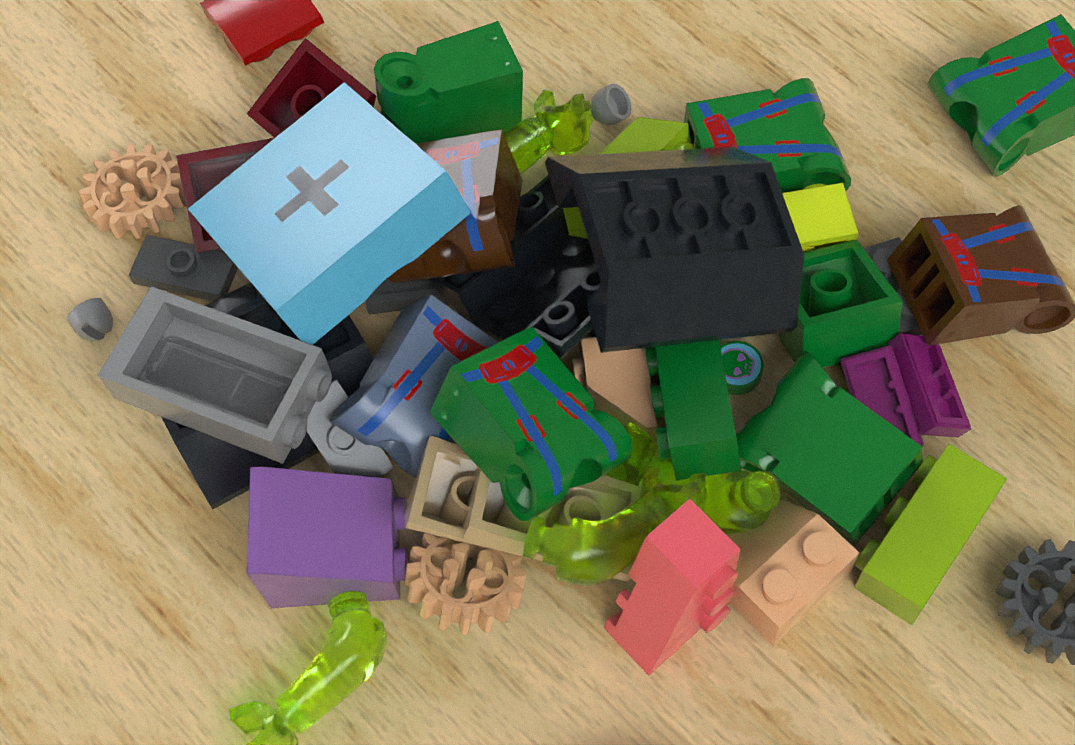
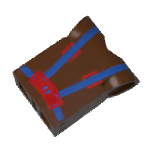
(491, 187)
(980, 277)

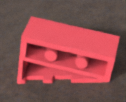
(680, 587)

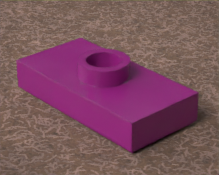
(878, 384)
(930, 387)

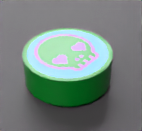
(742, 367)

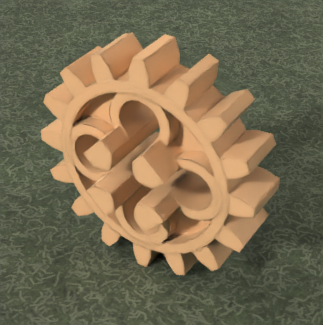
(120, 205)
(479, 604)

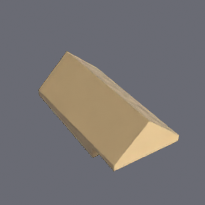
(462, 504)

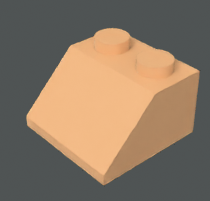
(788, 569)

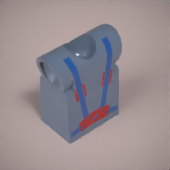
(405, 380)

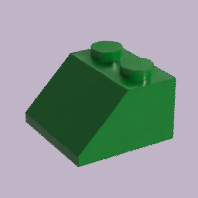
(842, 306)

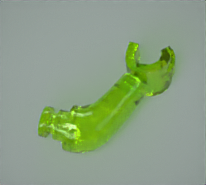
(552, 129)
(733, 500)
(600, 549)
(346, 660)

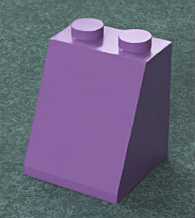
(323, 536)

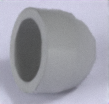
(611, 105)
(91, 319)

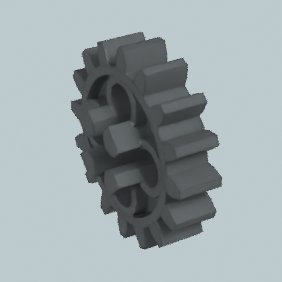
(1027, 605)

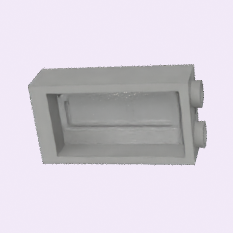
(217, 374)

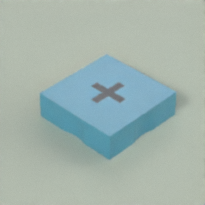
(330, 212)

